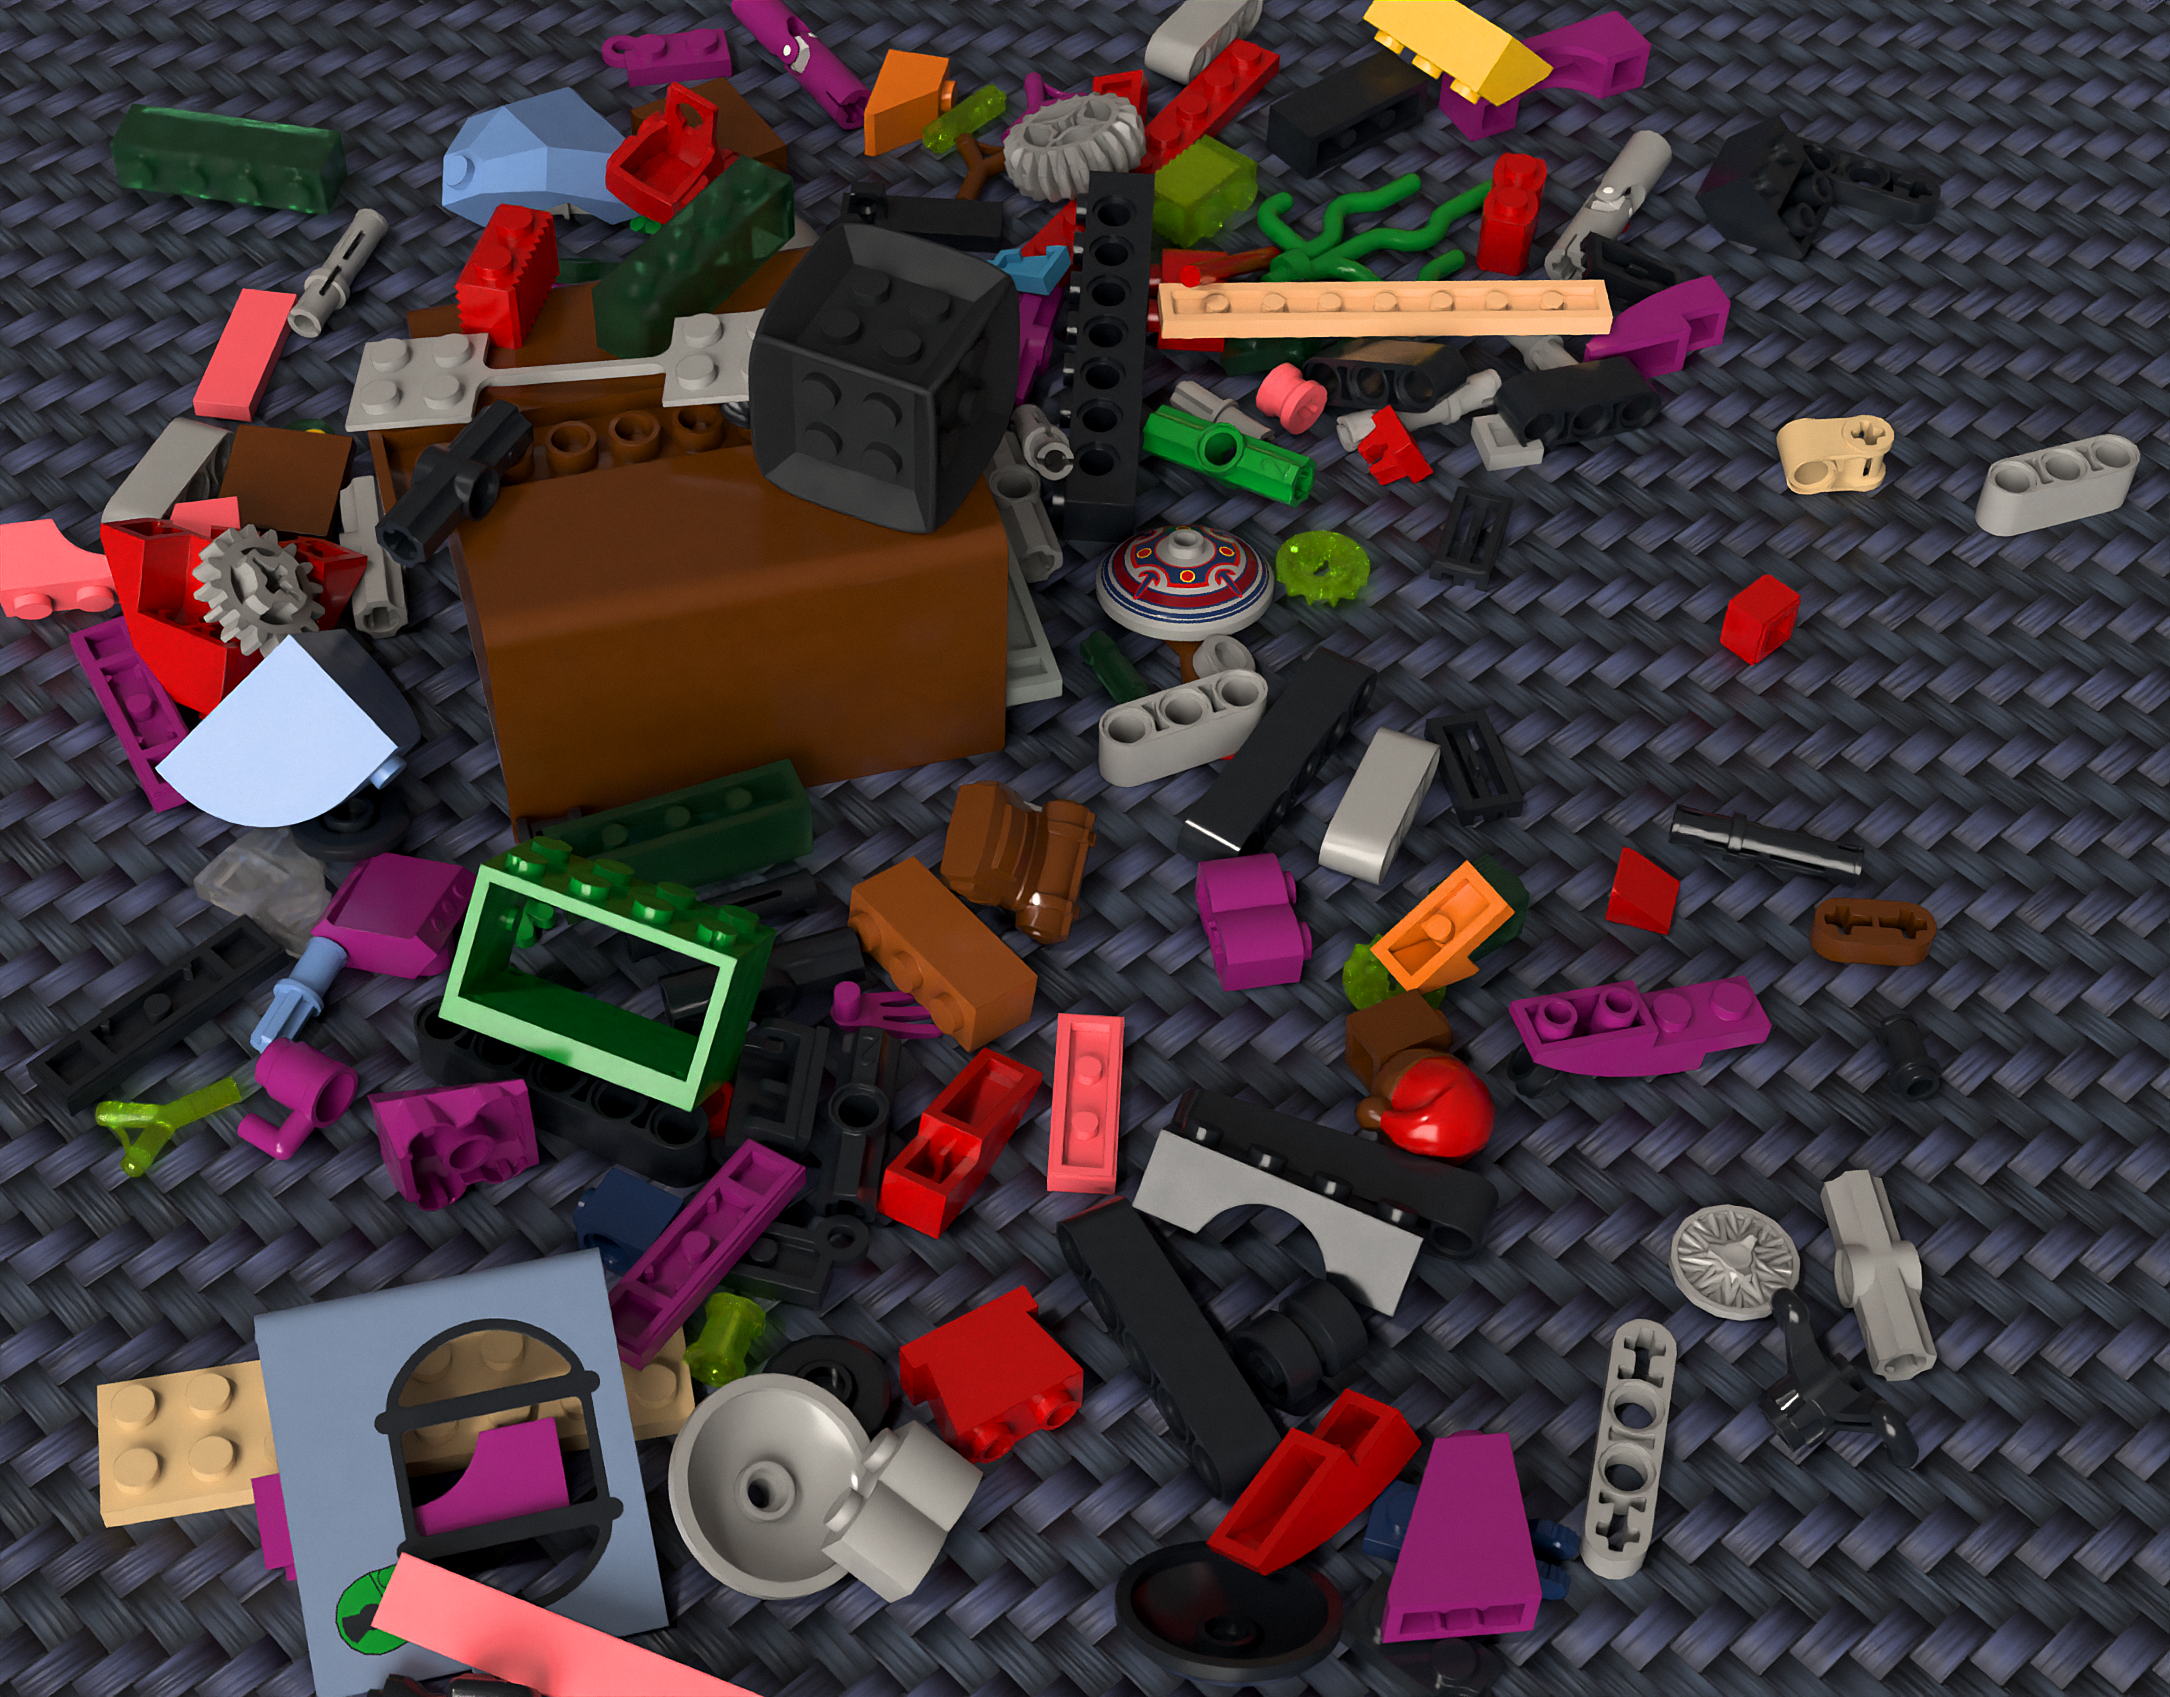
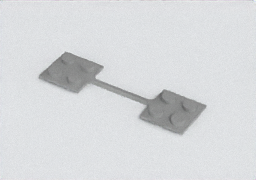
(442, 376)

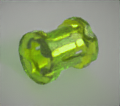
(724, 1339)

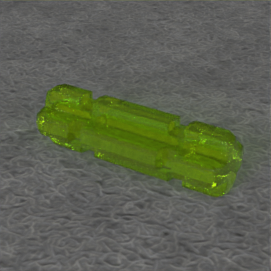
(964, 118)

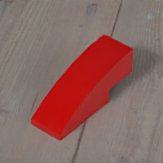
(957, 1142)
(1316, 1484)

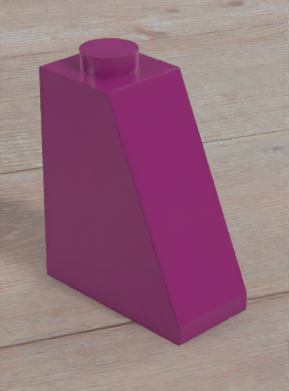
(1466, 1547)

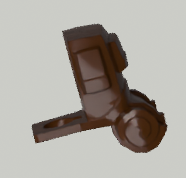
(1019, 857)

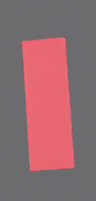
(245, 356)
(1086, 1104)

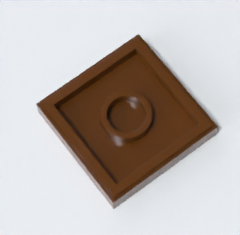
(289, 480)

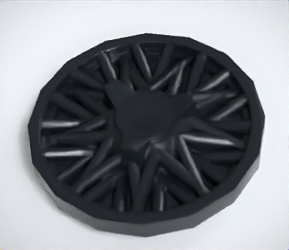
(356, 829)
(844, 1370)

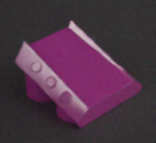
(398, 914)
(454, 1138)

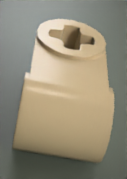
(1831, 457)

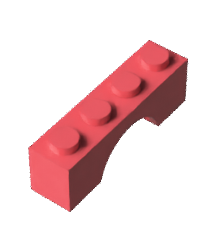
(50, 574)

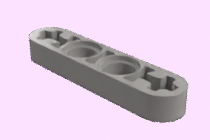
(1628, 1446)

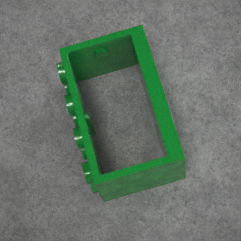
(581, 1029)

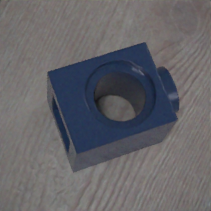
(623, 1219)

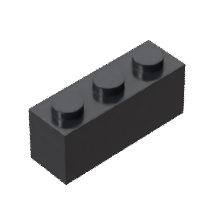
(1346, 113)

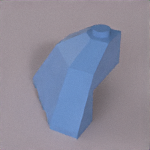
(533, 157)

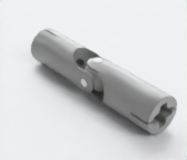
(1613, 203)

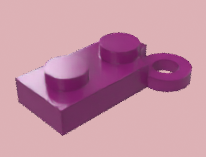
(670, 57)

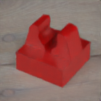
(1397, 448)

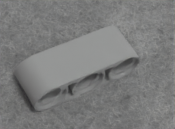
(1198, 35)
(179, 468)
(2056, 485)
(1180, 727)
(1379, 805)

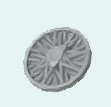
(1732, 1261)

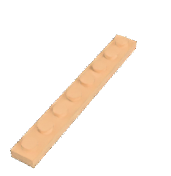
(1384, 309)

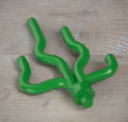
(1328, 258)

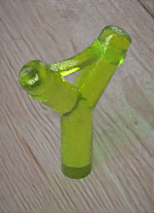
(161, 1121)

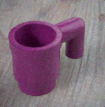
(305, 1082)

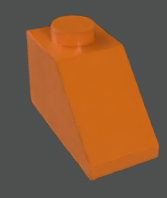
(905, 99)

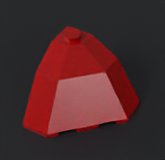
(166, 624)

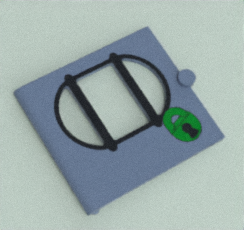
(345, 1487)

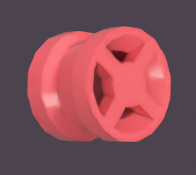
(1291, 398)

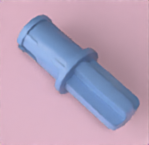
(300, 993)

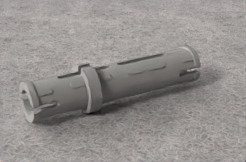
(313, 308)
(1475, 394)
(1042, 442)

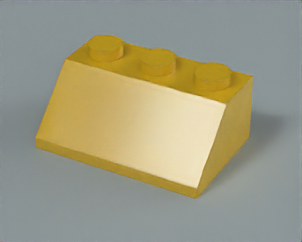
(1459, 43)

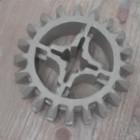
(1062, 142)

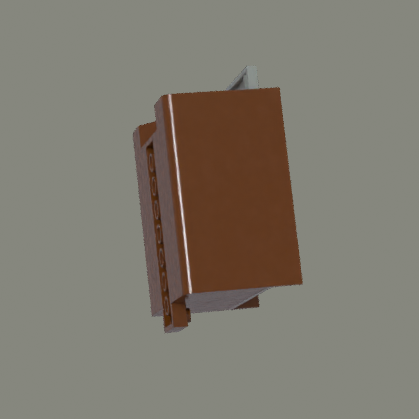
(686, 620)

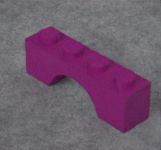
(1590, 56)
(510, 1476)

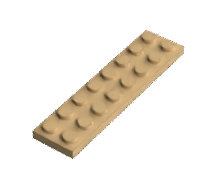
(204, 1433)

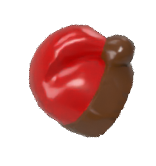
(1429, 1106)

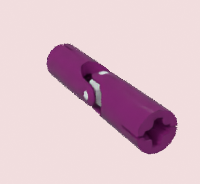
(806, 59)

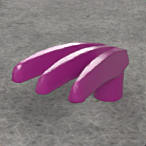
(880, 1011)

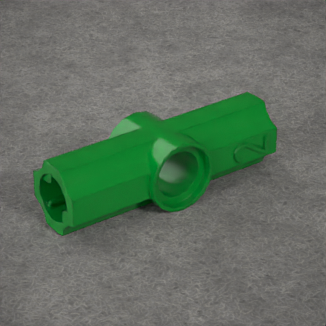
(1255, 467)

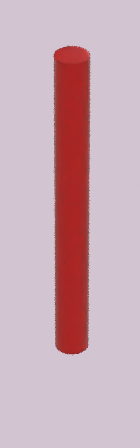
(1227, 266)

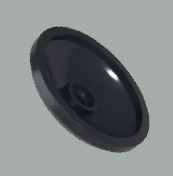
(1226, 1621)

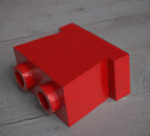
(992, 1377)

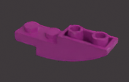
(1633, 1034)

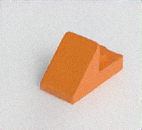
(1437, 936)

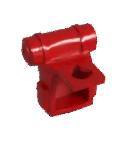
(668, 159)

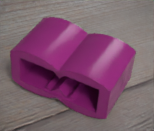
(1251, 921)

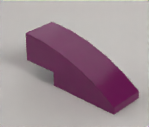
(1665, 327)

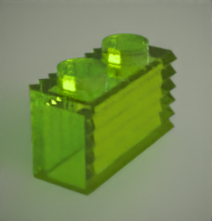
(1202, 191)

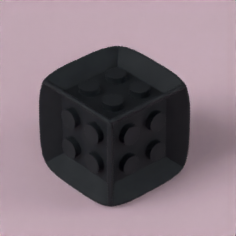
(884, 376)

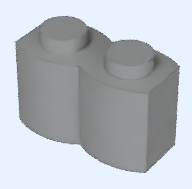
(900, 1511)

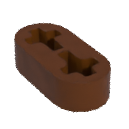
(1872, 931)

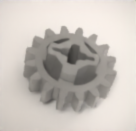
(256, 589)

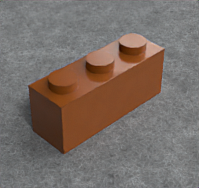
(941, 954)

